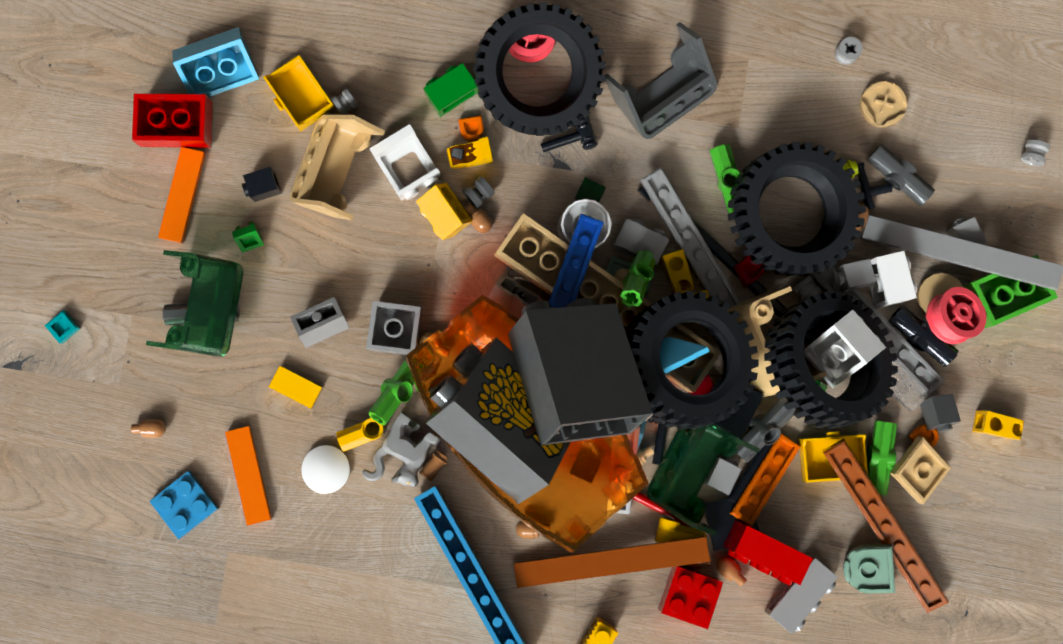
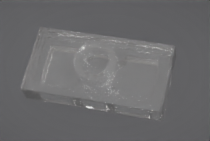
(907, 390)

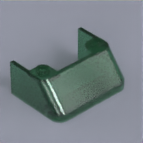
(210, 305)
(686, 469)

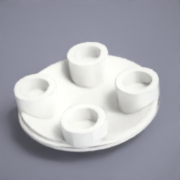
(325, 469)

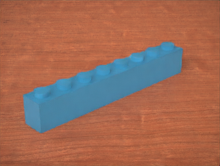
(468, 567)

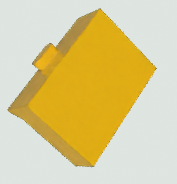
(299, 93)
(814, 463)

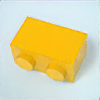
(444, 211)

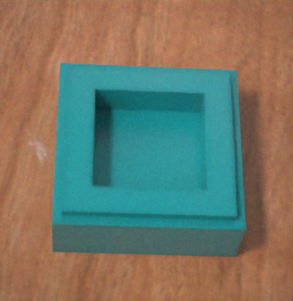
(62, 327)

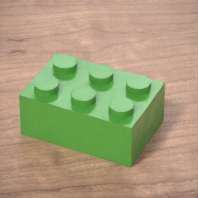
(1008, 297)

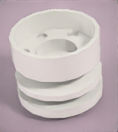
(570, 217)

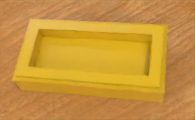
(295, 387)

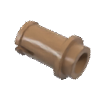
(434, 465)

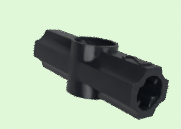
(922, 337)

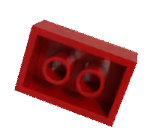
(172, 120)
(767, 554)

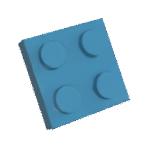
(184, 504)

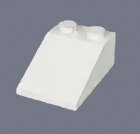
(844, 349)

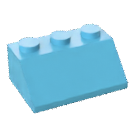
(215, 63)

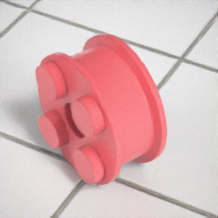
(532, 48)
(956, 315)

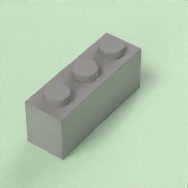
(798, 601)

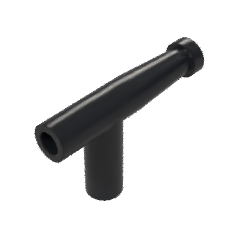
(869, 191)

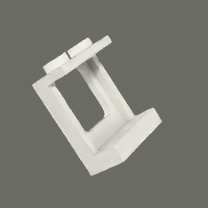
(396, 147)

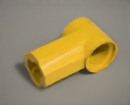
(358, 435)
(671, 530)

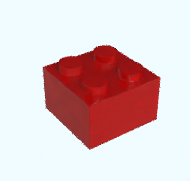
(690, 596)

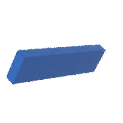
(576, 261)

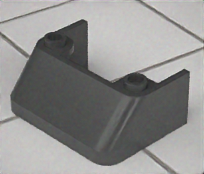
(671, 94)

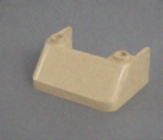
(328, 162)
(755, 313)

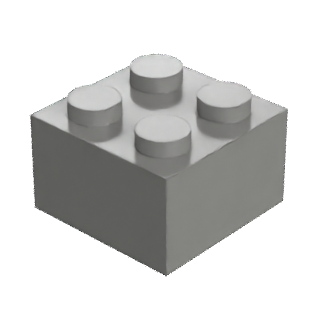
(394, 328)

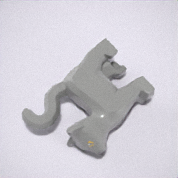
(402, 447)

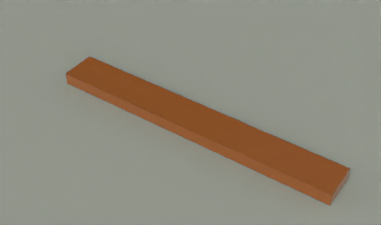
(885, 525)
(612, 562)

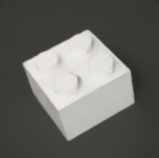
(892, 280)

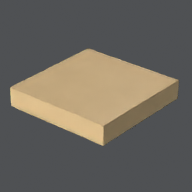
(920, 470)

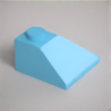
(679, 352)

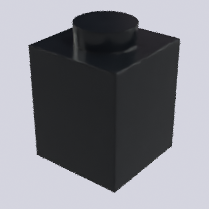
(261, 184)

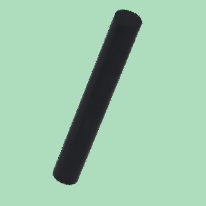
(748, 474)

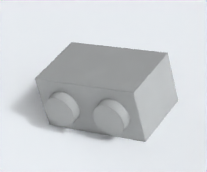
(319, 322)

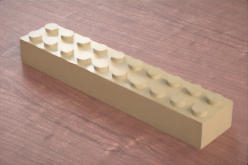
(539, 257)

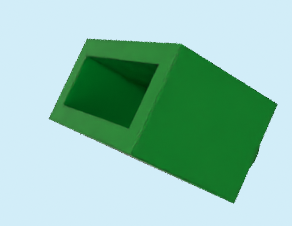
(450, 89)

